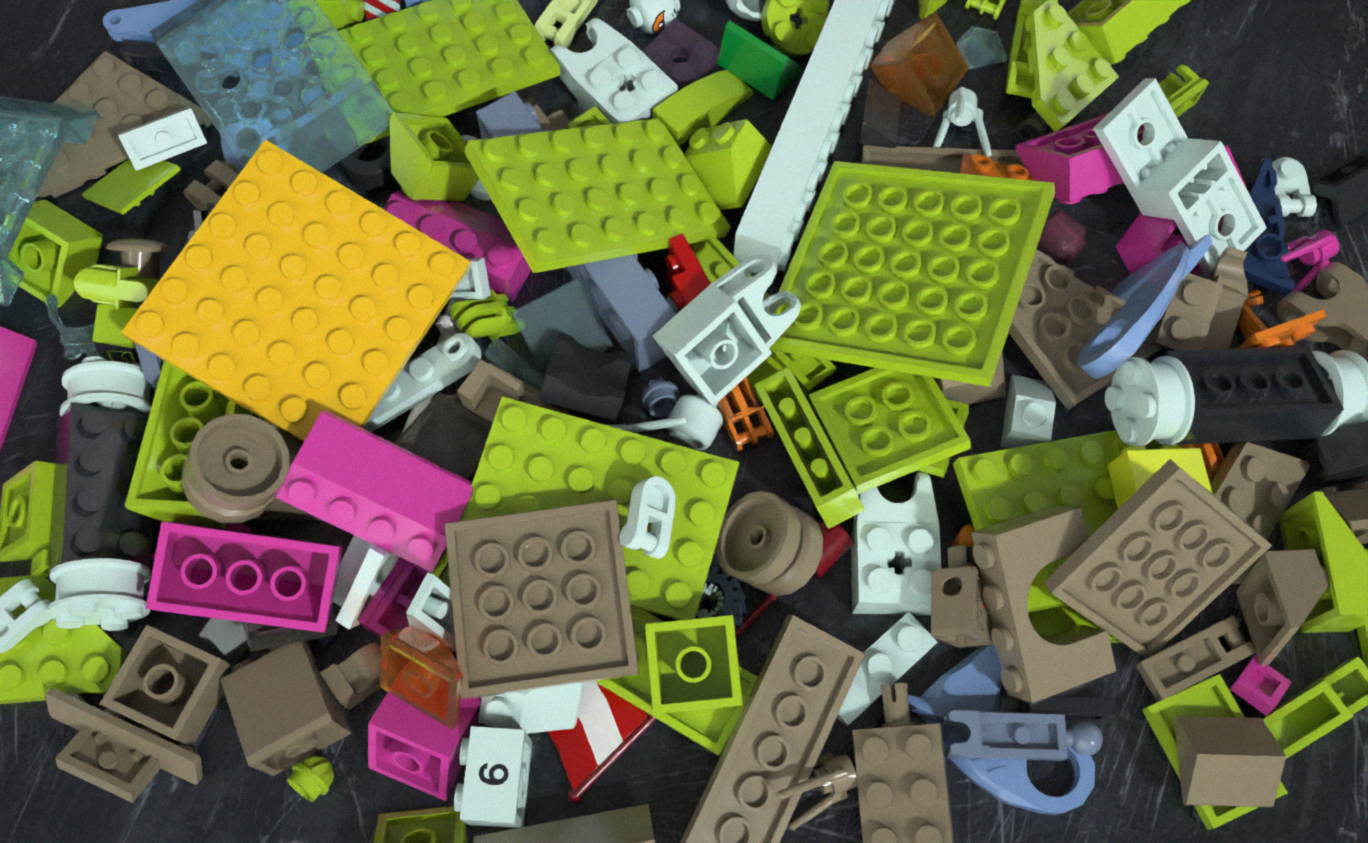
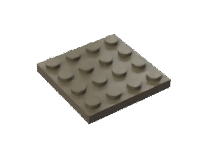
(1157, 561)
(540, 599)

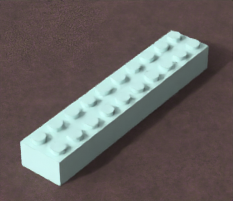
(810, 131)

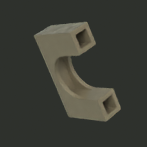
(1008, 562)

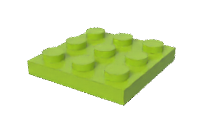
(887, 425)

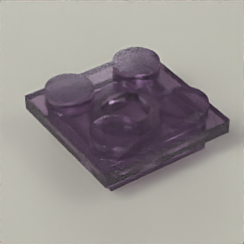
(681, 41)

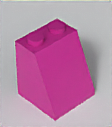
(417, 747)

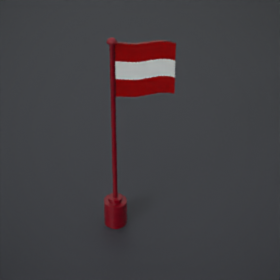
(611, 724)

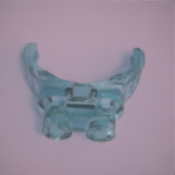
(75, 340)

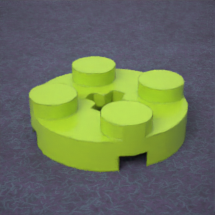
(782, 31)

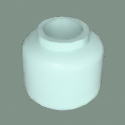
(701, 424)

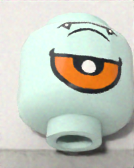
(652, 14)

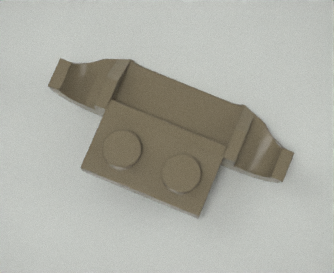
(1205, 310)

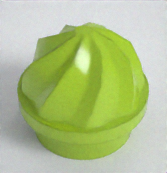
(311, 777)

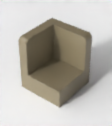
(484, 389)

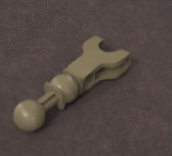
(1344, 305)

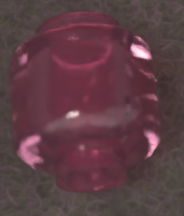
(1062, 237)

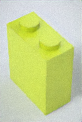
(1138, 465)

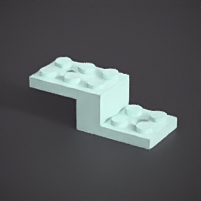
(1177, 174)

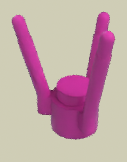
(1312, 251)

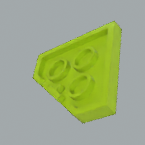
(1064, 65)
(55, 657)

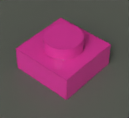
(1260, 686)

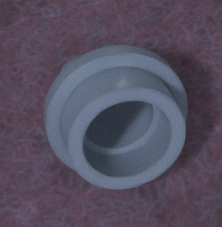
(660, 397)

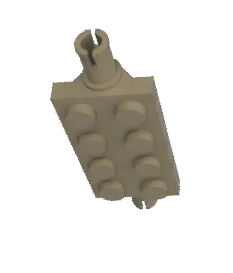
(902, 777)

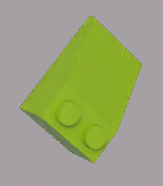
(1318, 526)

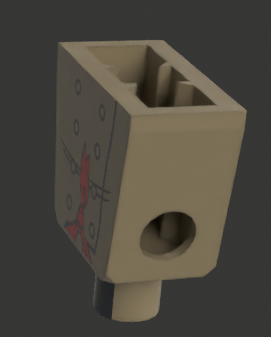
(957, 602)

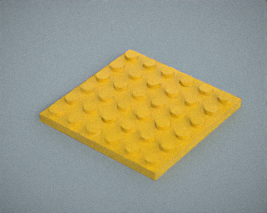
(297, 296)

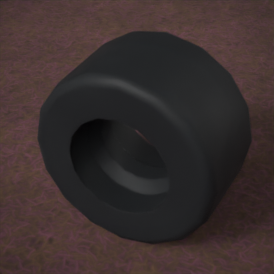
(370, 175)

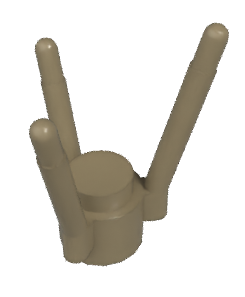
(833, 777)

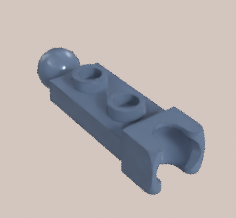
(1019, 736)

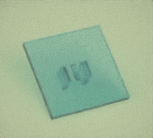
(564, 311)

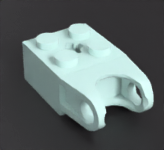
(613, 76)
(728, 329)
(896, 535)

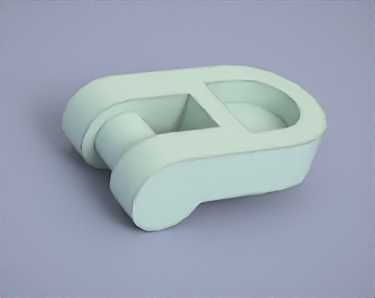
(1293, 182)
(654, 503)
(15, 629)

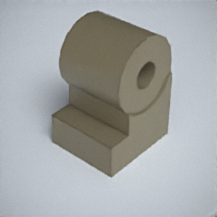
(356, 676)

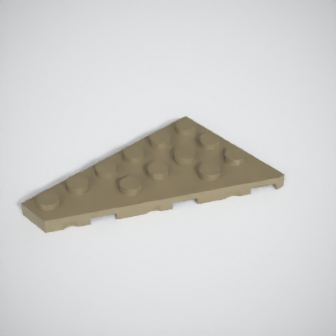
(124, 102)
(1056, 322)

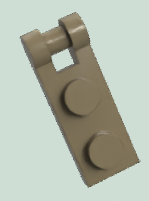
(1194, 659)

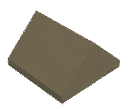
(1227, 761)

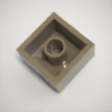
(168, 686)

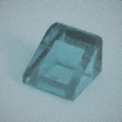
(981, 47)

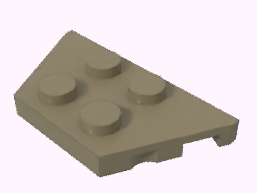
(1257, 486)

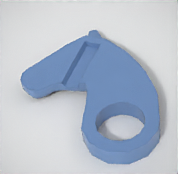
(1146, 299)
(977, 686)

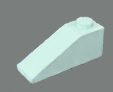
(433, 611)

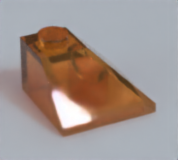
(921, 65)
(421, 673)

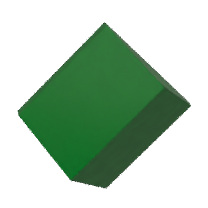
(756, 62)

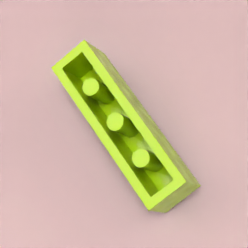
(809, 448)

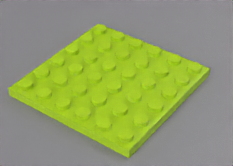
(914, 269)

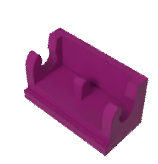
(393, 598)

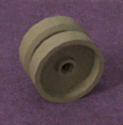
(235, 468)
(769, 544)

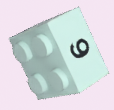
(494, 778)

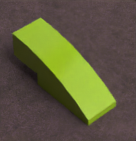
(701, 104)
(1320, 706)

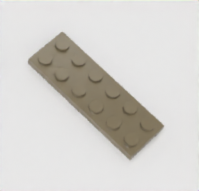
(776, 737)

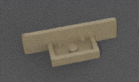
(114, 751)

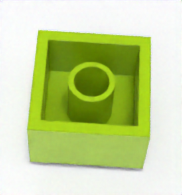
(693, 664)

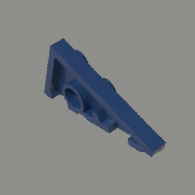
(1264, 254)

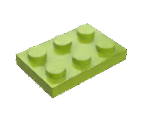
(1204, 699)

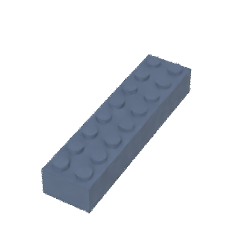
(619, 286)

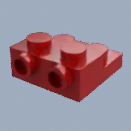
(685, 274)

